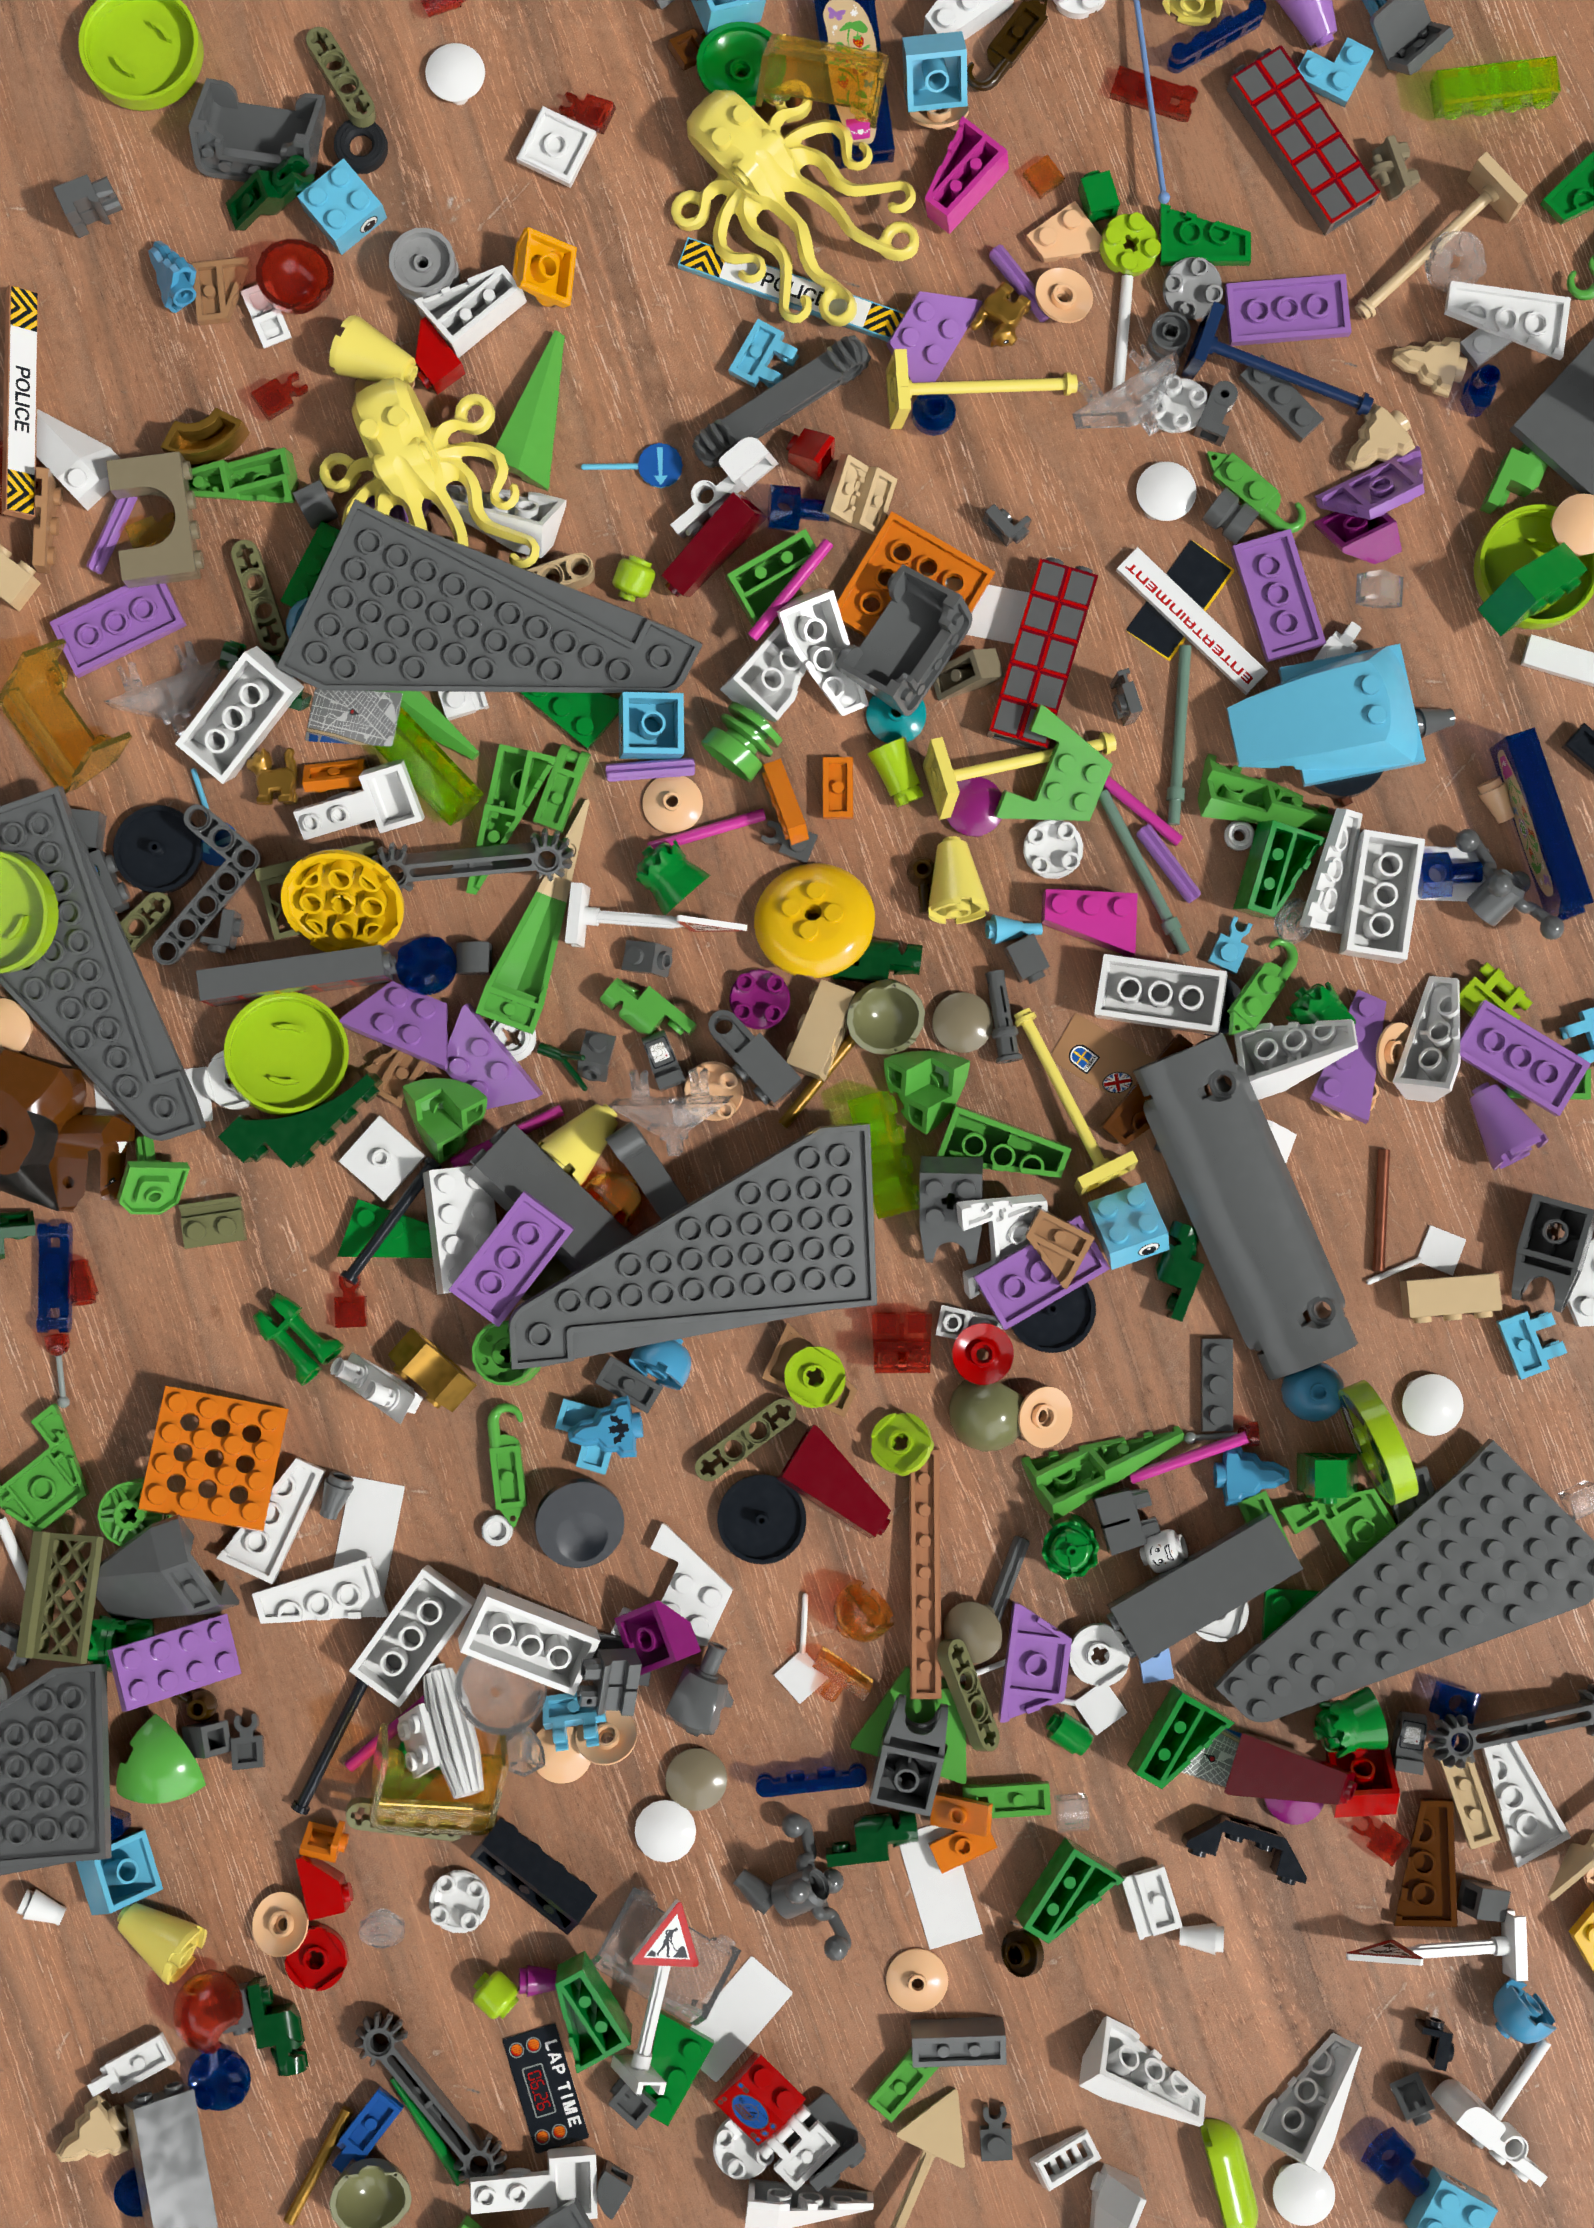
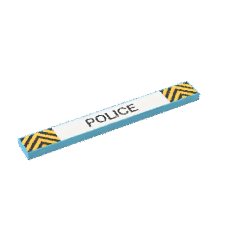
(703, 261)

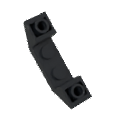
(1207, 1836)

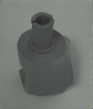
(701, 1694)

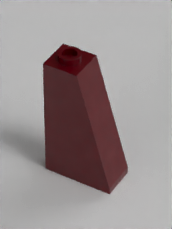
(713, 545)
(832, 1483)
(1282, 1773)

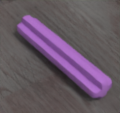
(1016, 278)
(110, 534)
(650, 769)
(1168, 863)

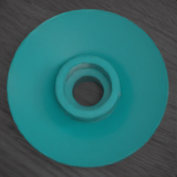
(890, 728)

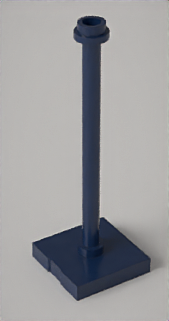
(1207, 343)

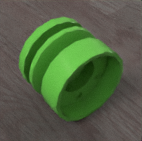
(744, 738)
(490, 1357)
(115, 1512)

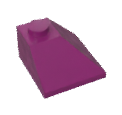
(1362, 538)
(657, 1635)

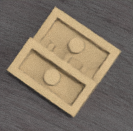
(860, 494)

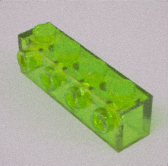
(1495, 87)
(432, 771)
(890, 1166)

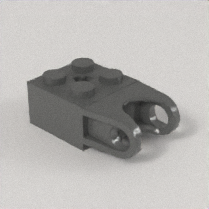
(755, 1059)
(942, 1185)
(1557, 1260)
(910, 1749)

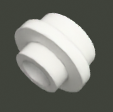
(1243, 827)

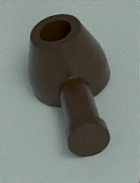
(921, 881)
(201, 1697)

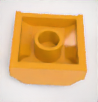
(544, 267)

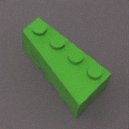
(1002, 1145)

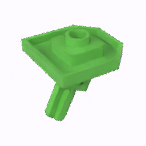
(149, 1183)

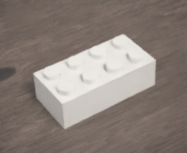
(239, 715)
(1382, 897)
(1160, 994)
(458, 1219)
(413, 1635)
(528, 1639)

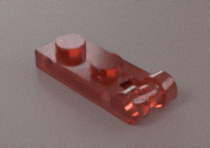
(1131, 90)

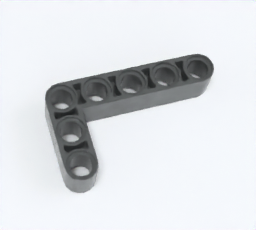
(212, 887)
(646, 1169)

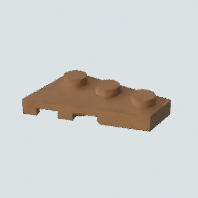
(46, 507)
(788, 1345)

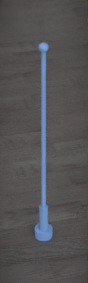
(1164, 196)

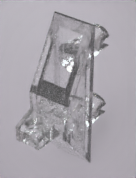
(1131, 401)
(171, 697)
(669, 1115)

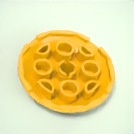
(317, 910)
(818, 945)

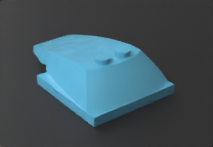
(1332, 718)

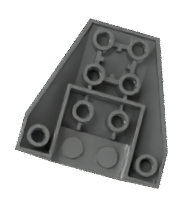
(159, 1577)

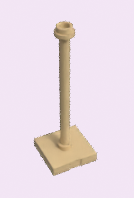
(1494, 189)

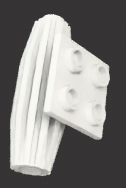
(442, 1736)

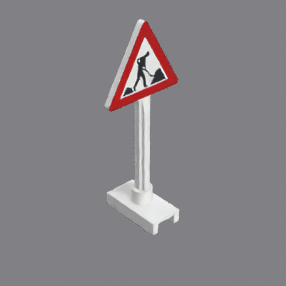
(582, 915)
(1510, 1945)
(664, 1947)

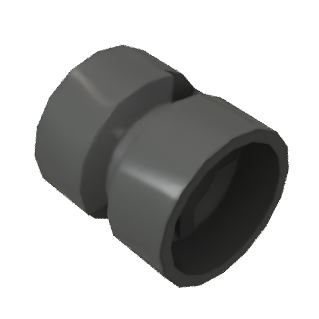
(1168, 334)
(1230, 516)

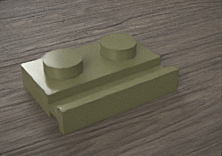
(212, 1222)

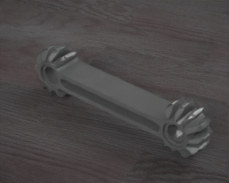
(833, 368)
(479, 860)
(1520, 1728)
(429, 2097)

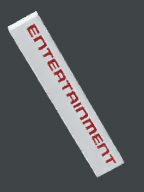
(1191, 621)

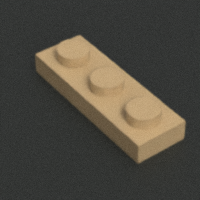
(1470, 1805)

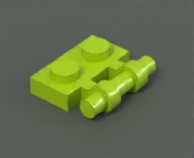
(1475, 992)

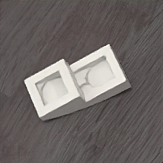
(266, 319)

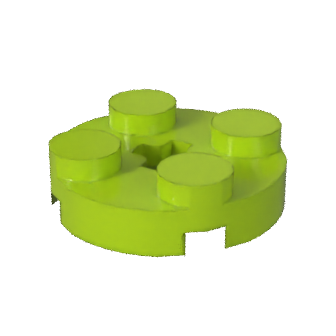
(1141, 233)
(797, 1380)
(913, 1456)

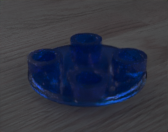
(426, 965)
(219, 2080)

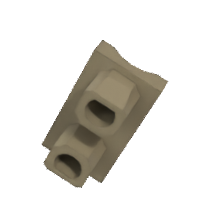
(1391, 168)

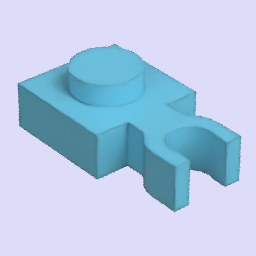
(1229, 950)

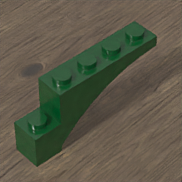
(298, 1135)

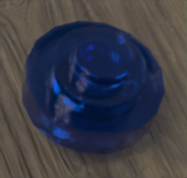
(933, 414)
(127, 2194)

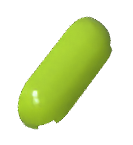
(1229, 2174)

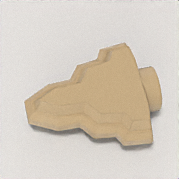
(1433, 364)
(1380, 438)
(96, 2132)

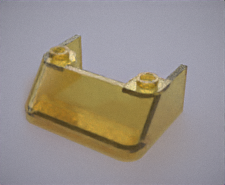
(823, 74)
(49, 722)
(427, 1802)

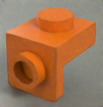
(324, 1841)

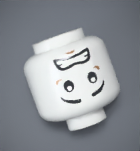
(1164, 1551)

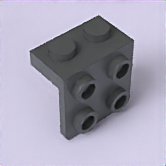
(1408, 35)
(851, 2140)

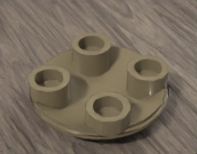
(962, 1022)
(976, 1627)
(696, 1779)

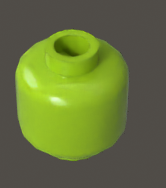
(633, 578)
(495, 1994)

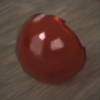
(294, 275)
(205, 2009)

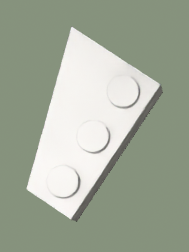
(963, 15)
(472, 308)

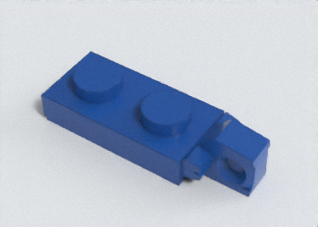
(367, 2128)

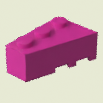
(966, 175)
(1094, 916)

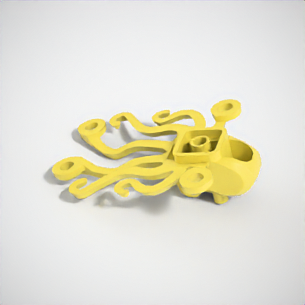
(756, 170)
(418, 462)

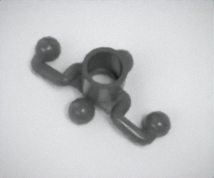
(1503, 890)
(809, 1888)

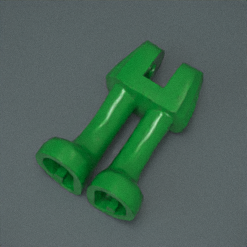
(305, 1366)

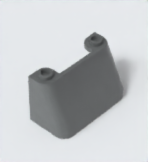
(239, 138)
(908, 641)

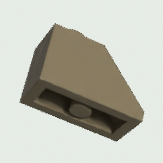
(968, 673)

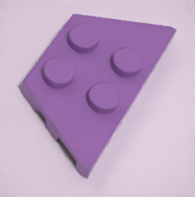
(932, 332)
(1378, 488)
(404, 1022)
(485, 1063)
(1033, 1664)

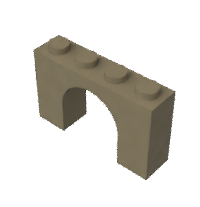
(176, 556)

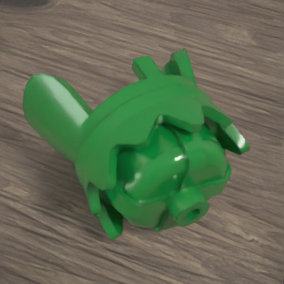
(668, 875)
(1318, 1005)
(1070, 1546)
(111, 1633)
(1351, 1724)

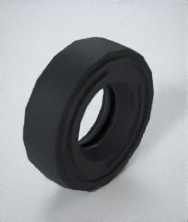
(368, 162)

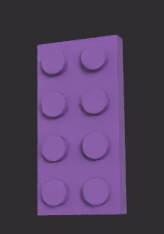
(1287, 310)
(1278, 595)
(117, 625)
(1521, 1058)
(511, 1258)
(1025, 1284)
(174, 1662)

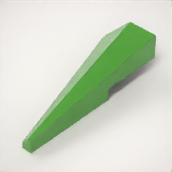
(532, 427)
(254, 478)
(435, 723)
(512, 788)
(1236, 797)
(1075, 1477)

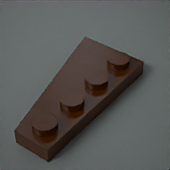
(1128, 1117)
(1429, 1877)

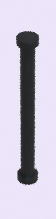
(388, 1224)
(302, 1804)

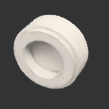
(497, 1530)

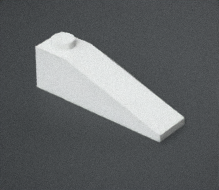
(532, 515)
(817, 636)
(767, 678)
(1433, 1045)
(1116, 2199)
(779, 2206)

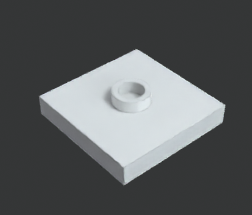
(556, 147)
(382, 1158)

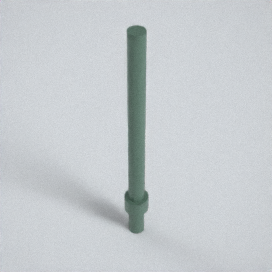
(1175, 792)
(1170, 925)

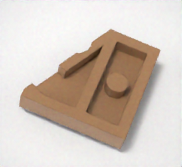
(219, 288)
(395, 1071)
(1059, 1244)

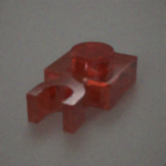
(592, 112)
(276, 398)
(350, 1309)
(1383, 1841)

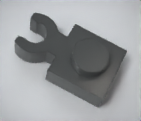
(799, 852)
(248, 1750)
(995, 2137)

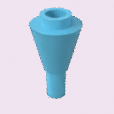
(1003, 929)

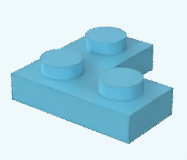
(1337, 78)
(590, 1457)

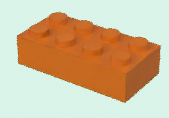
(784, 802)

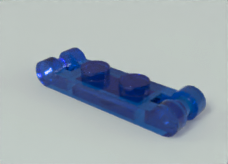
(1207, 43)
(54, 1277)
(824, 1780)

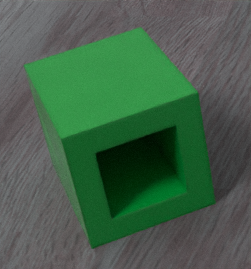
(1098, 196)

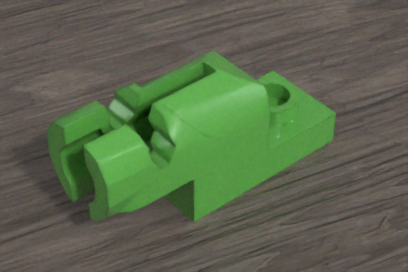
(1518, 473)
(646, 1010)

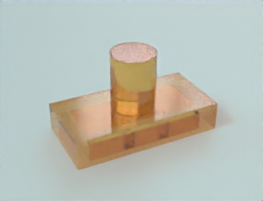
(841, 1676)

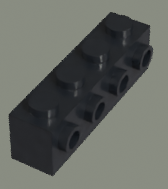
(534, 1876)

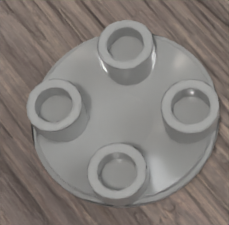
(1192, 287)

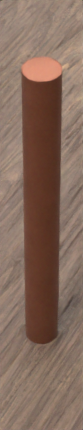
(1381, 1209)

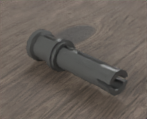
(1004, 1030)

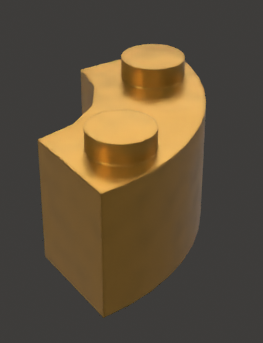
(207, 439)
(431, 1370)

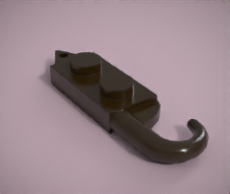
(1011, 42)

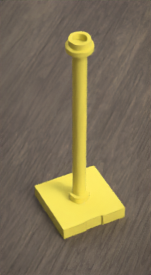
(901, 388)
(943, 779)
(1103, 1169)

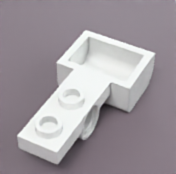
(744, 466)
(385, 797)
(1481, 2123)
(569, 2175)

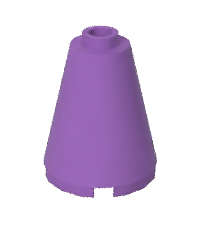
(1313, 19)
(1504, 1126)

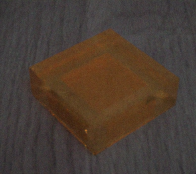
(1043, 176)

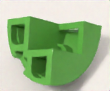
(926, 1085)
(444, 1113)
(159, 1766)

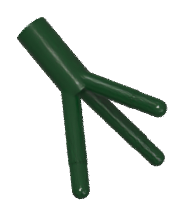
(562, 1056)

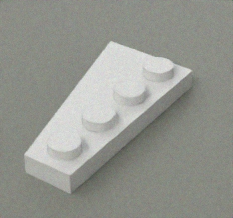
(1517, 315)
(1332, 882)
(290, 1499)
(335, 1593)
(1524, 1806)

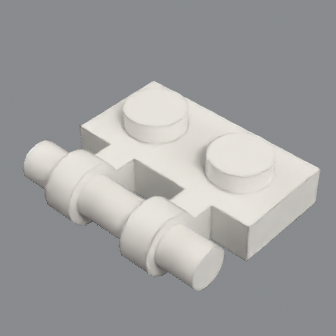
(806, 2154)

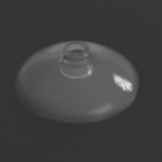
(509, 1713)

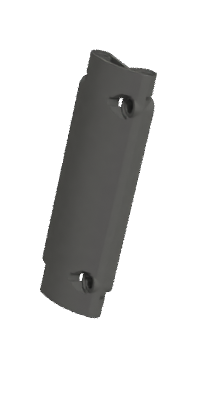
(1245, 1208)

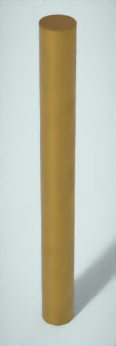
(815, 1084)
(318, 2165)

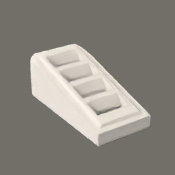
(1059, 2149)

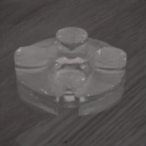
(1463, 245)

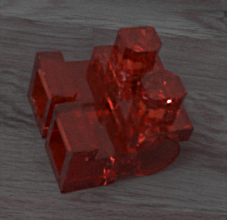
(891, 1355)

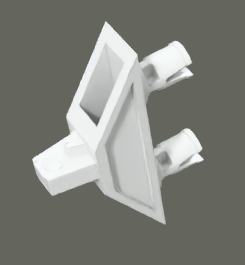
(377, 1386)

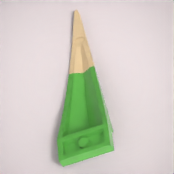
(522, 975)

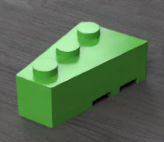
(764, 577)

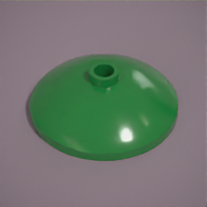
(729, 52)

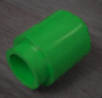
(1069, 1733)

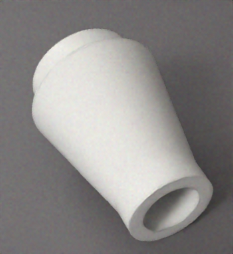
(41, 1908)
(1203, 1937)

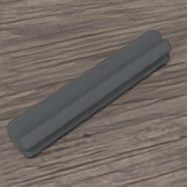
(1008, 1575)

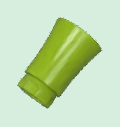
(897, 771)

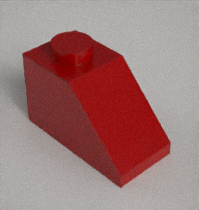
(435, 359)
(811, 452)
(323, 1888)

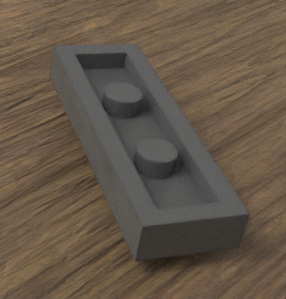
(1282, 402)
(1216, 1384)

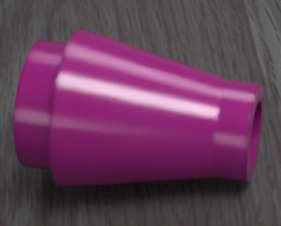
(536, 1980)

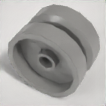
(423, 264)

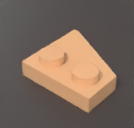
(1065, 236)

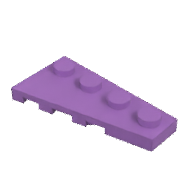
(1350, 1081)

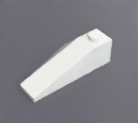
(74, 459)
(1290, 1053)
(1131, 2074)
(1310, 2109)

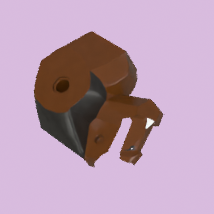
(49, 1138)

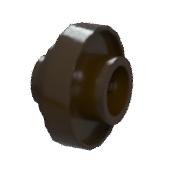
(1022, 1953)

